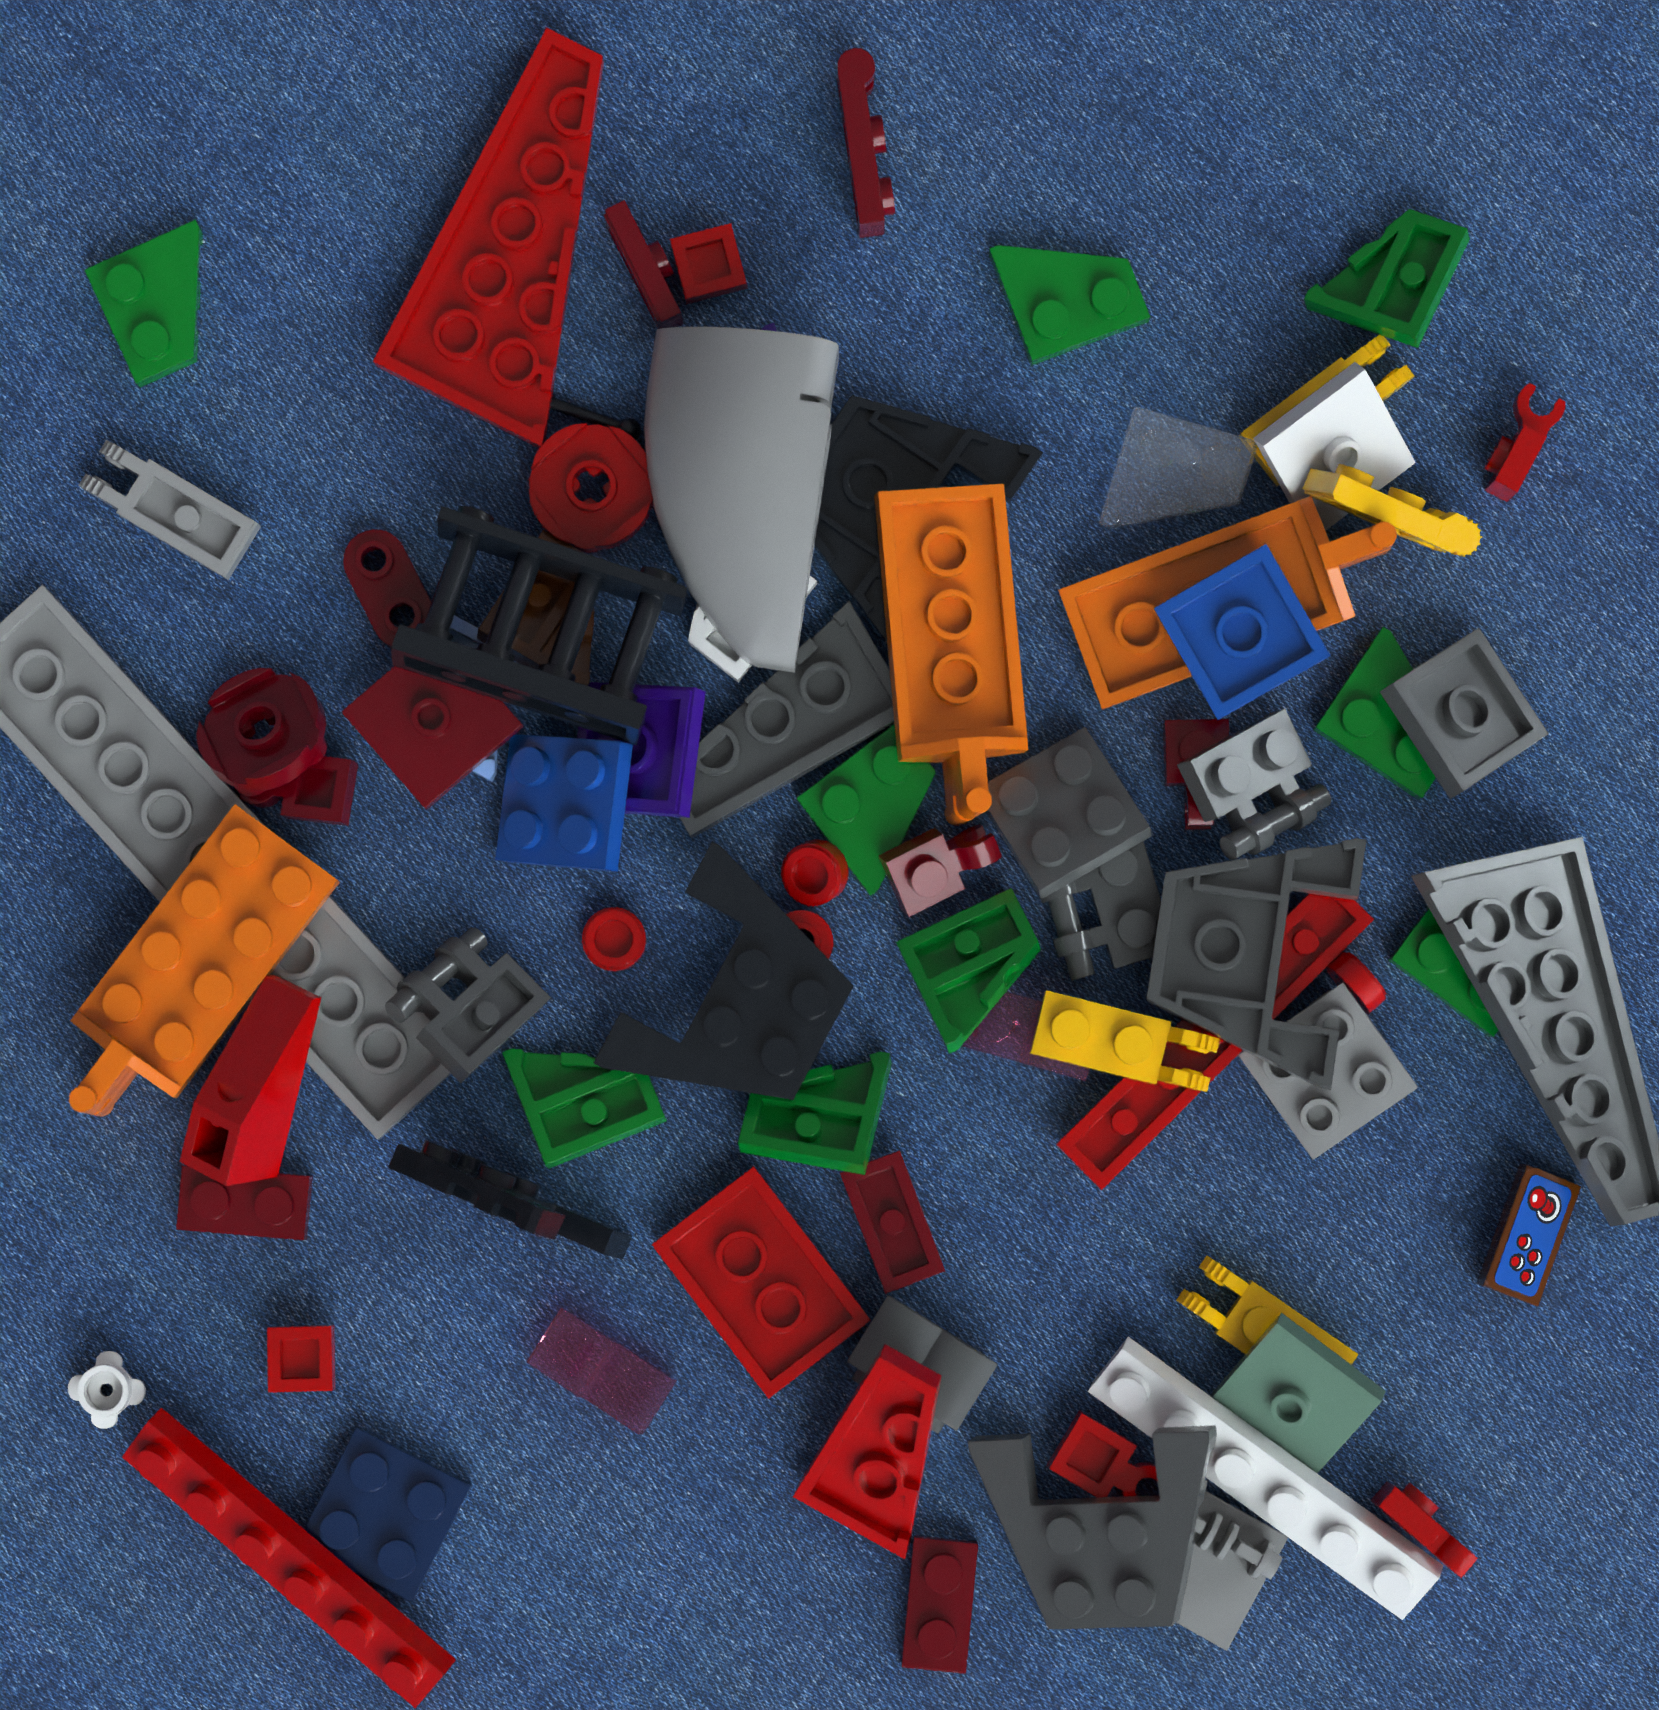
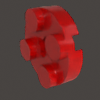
(554, 484)

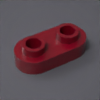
(389, 587)

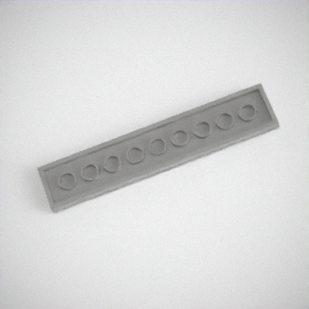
(157, 809)

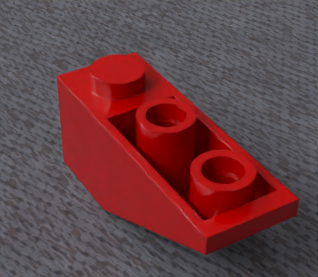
(252, 1091)

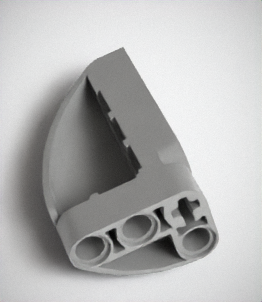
(740, 474)

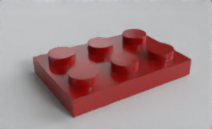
(761, 1282)

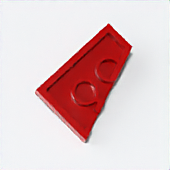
(877, 1453)

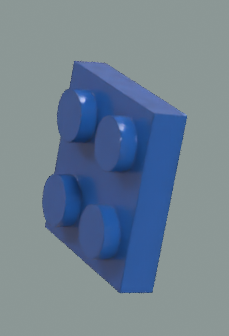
(1242, 632)
(564, 802)

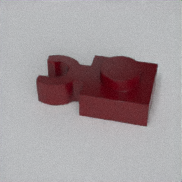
(317, 795)

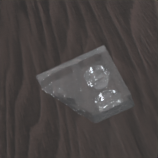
(1175, 470)

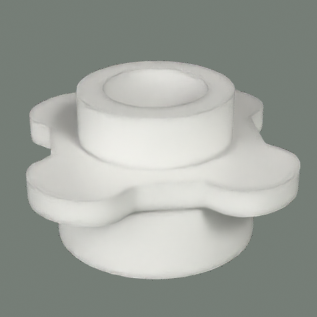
(103, 1408)

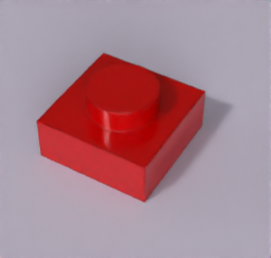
(708, 263)
(301, 1358)

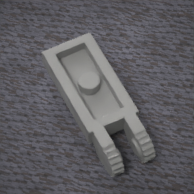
(176, 512)

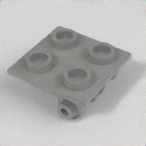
(1364, 1080)
(1227, 1569)

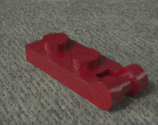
(863, 140)

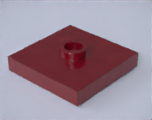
(429, 730)

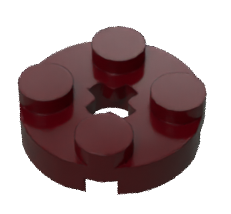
(279, 756)

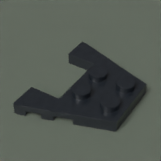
(891, 450)
(761, 1011)
(504, 1196)

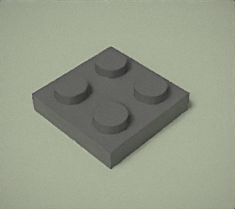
(1464, 713)
(1064, 813)

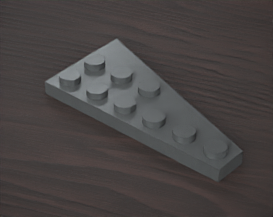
(1547, 975)

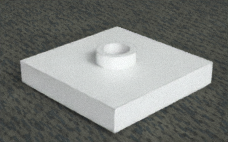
(1332, 427)

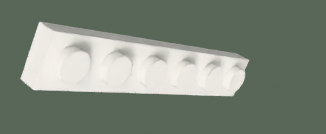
(1272, 1481)

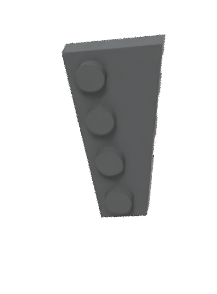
(794, 722)

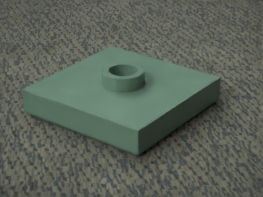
(1299, 1393)

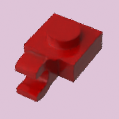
(1513, 458)

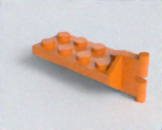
(1115, 611)
(952, 635)
(197, 960)

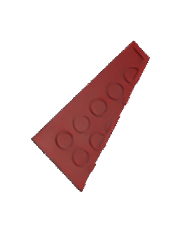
(497, 280)

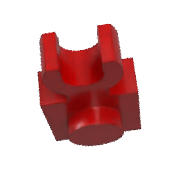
(1098, 1459)
(1414, 1514)

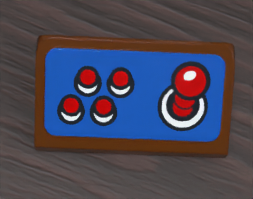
(1528, 1234)

